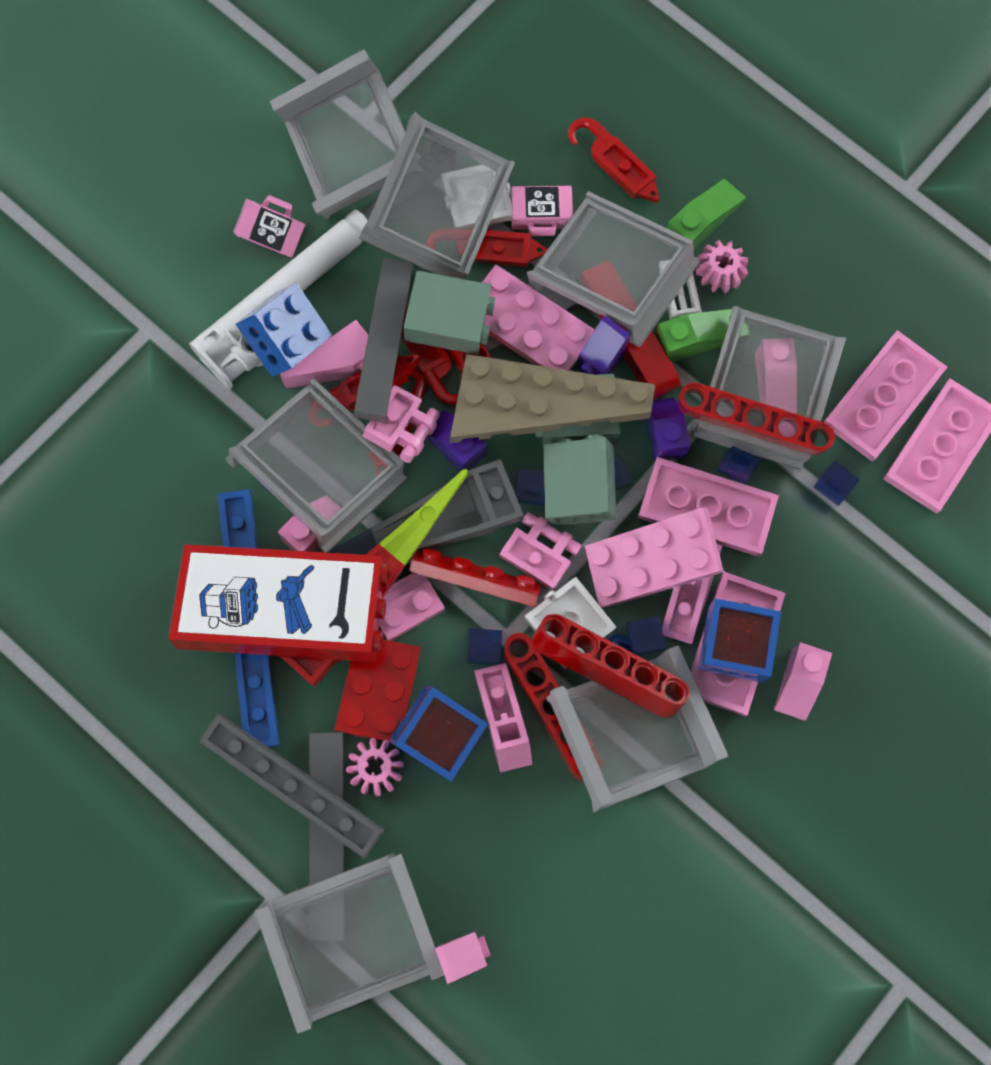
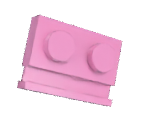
(409, 605)

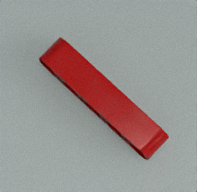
(651, 365)
(771, 418)
(626, 664)
(538, 694)

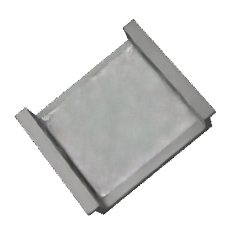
(343, 131)
(437, 200)
(617, 265)
(777, 367)
(320, 464)
(629, 748)
(348, 939)

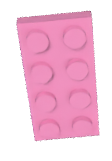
(534, 324)
(885, 395)
(942, 446)
(736, 511)
(654, 558)
(726, 691)

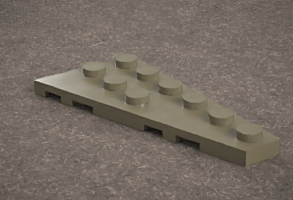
(530, 398)

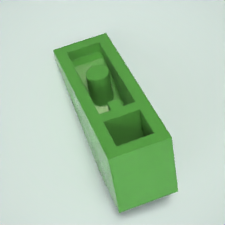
(706, 212)
(693, 333)

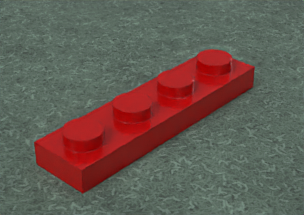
(483, 579)

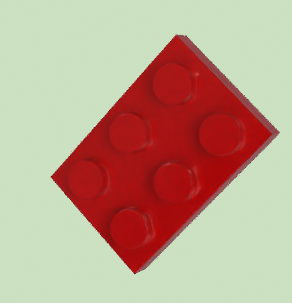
(378, 692)

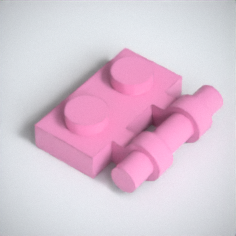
(401, 411)
(535, 558)

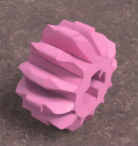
(726, 277)
(363, 766)

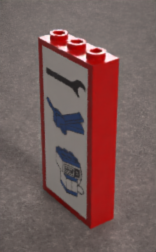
(279, 603)

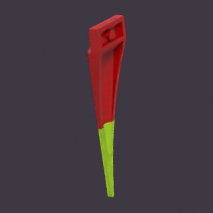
(395, 552)

